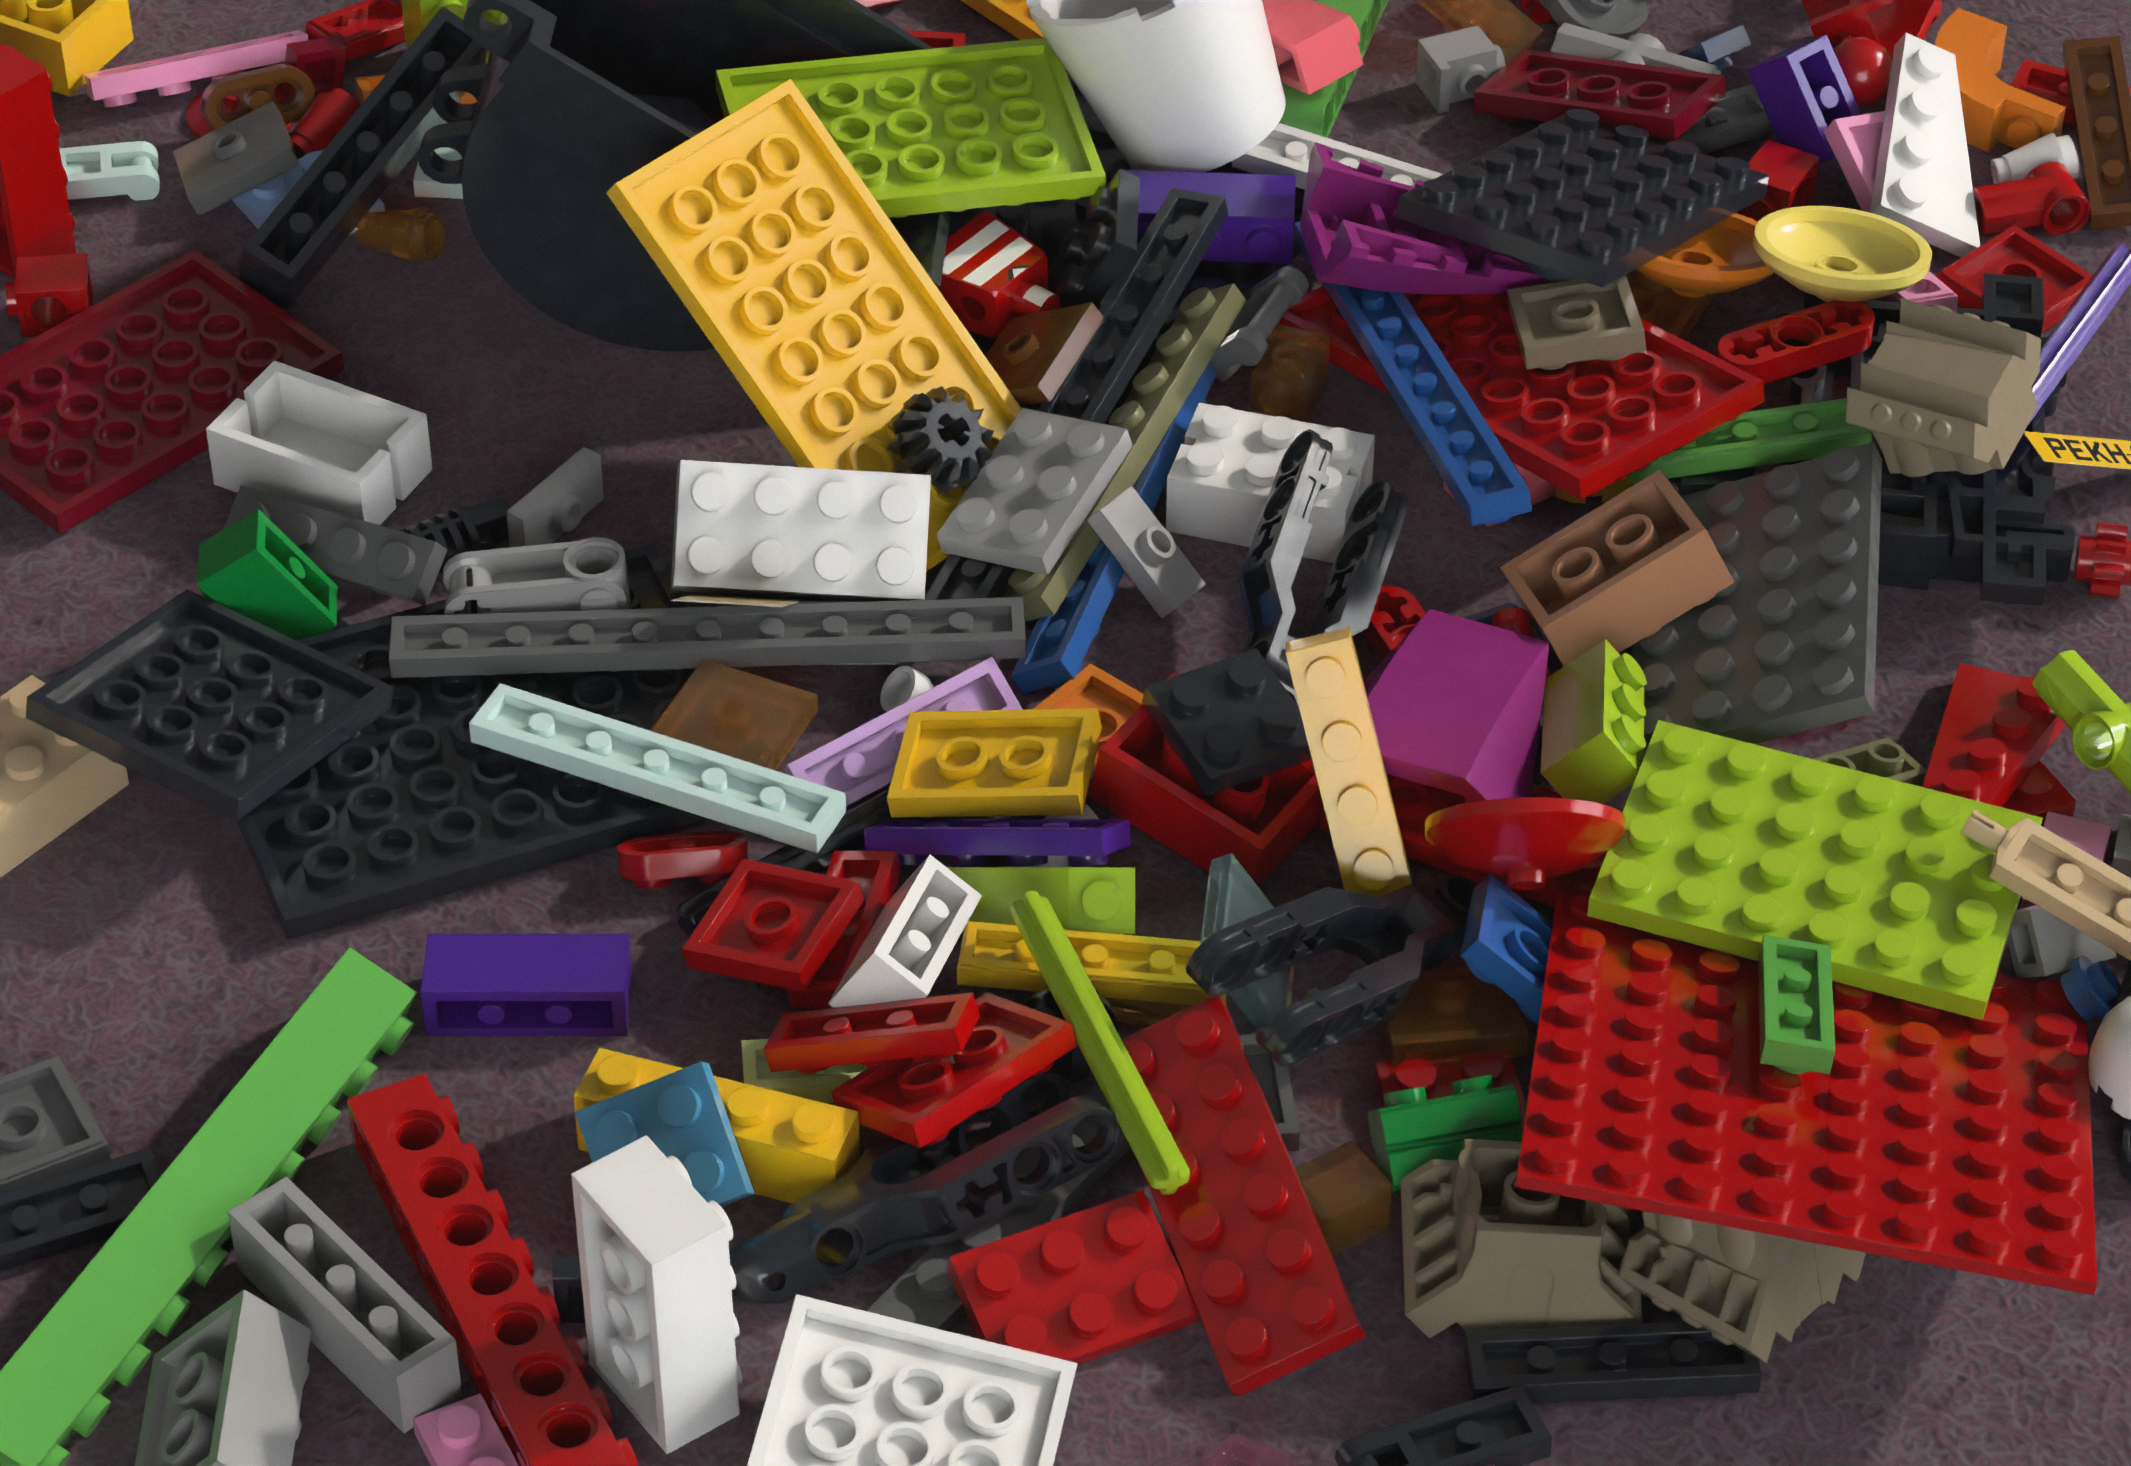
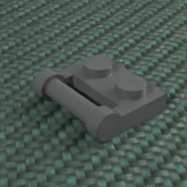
(1261, 313)

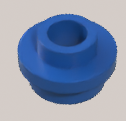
(2091, 988)

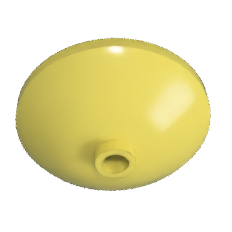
(1841, 252)

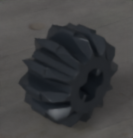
(940, 439)

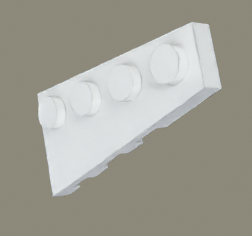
(1924, 150)

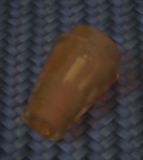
(403, 233)

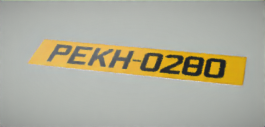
(2081, 450)

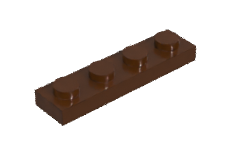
(2101, 126)

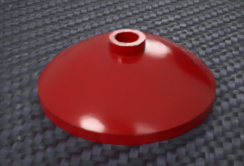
(1524, 837)

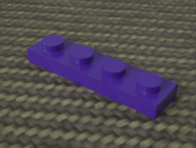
(1023, 840)

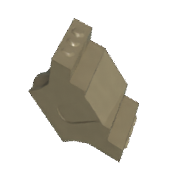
(1947, 391)
(1507, 1252)
(1734, 1279)

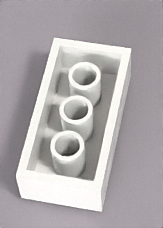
(800, 532)
(658, 1292)

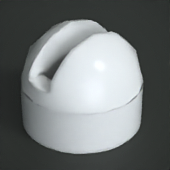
(903, 686)

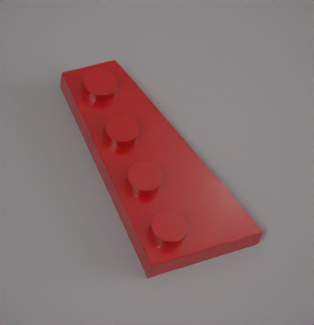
(1990, 735)

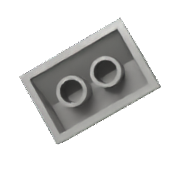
(227, 1390)

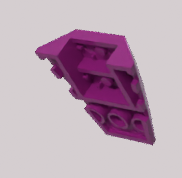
(1361, 243)
(1461, 707)

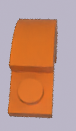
(1989, 106)

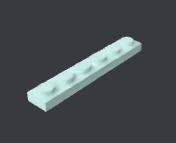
(658, 768)

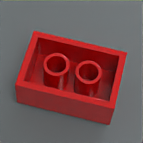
(1151, 786)

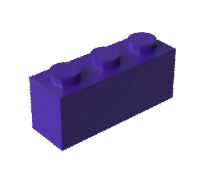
(1258, 208)
(527, 984)

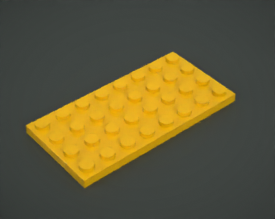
(807, 289)

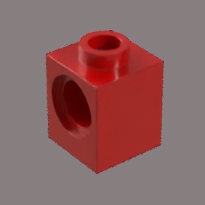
(1790, 179)
(49, 291)

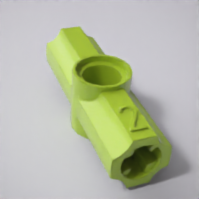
(2092, 713)

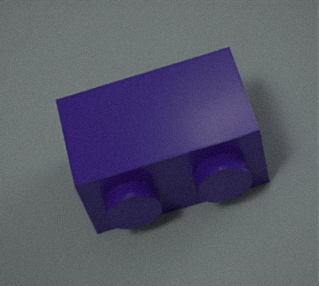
(1804, 94)

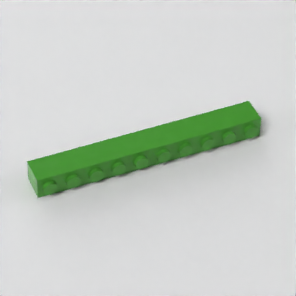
(183, 1221)

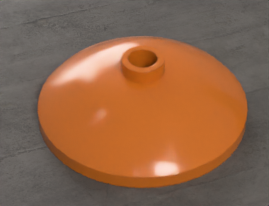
(1711, 261)

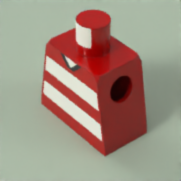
(994, 276)

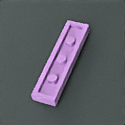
(867, 756)

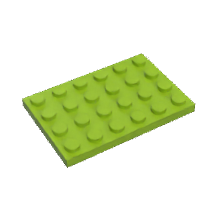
(944, 123)
(1796, 848)

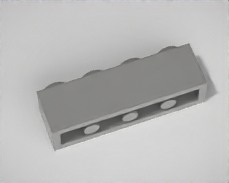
(347, 1301)

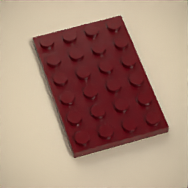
(136, 385)

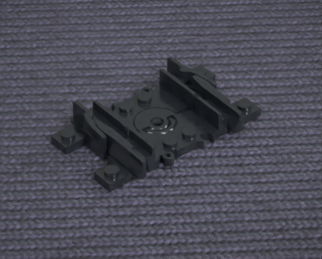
(1990, 519)

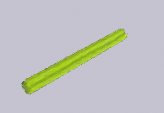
(1100, 1043)

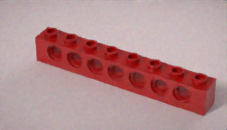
(481, 1279)

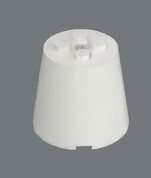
(1170, 77)

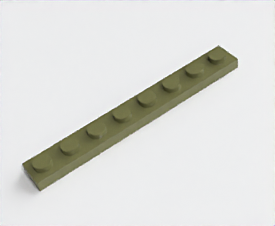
(1147, 415)

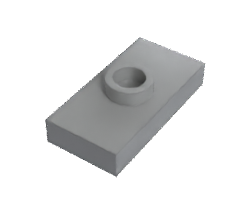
(557, 501)
(1146, 552)

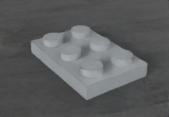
(1034, 491)

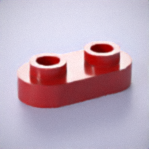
(657, 859)

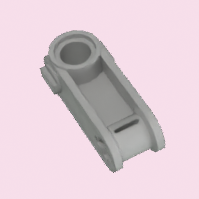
(540, 578)

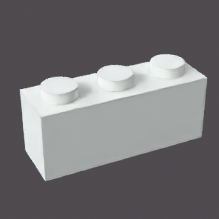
(909, 939)

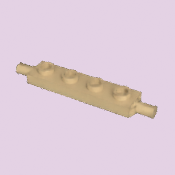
(2058, 878)

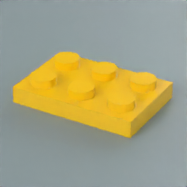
(995, 763)

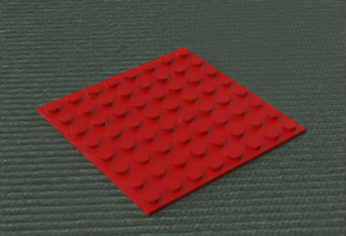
(1917, 1147)

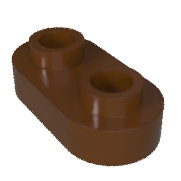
(255, 90)

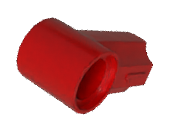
(2042, 198)

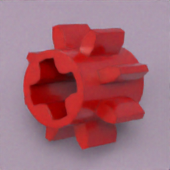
(2104, 559)

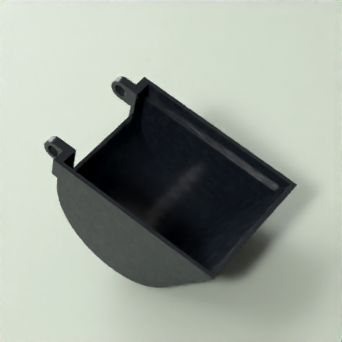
(564, 127)

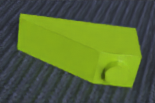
(1080, 896)

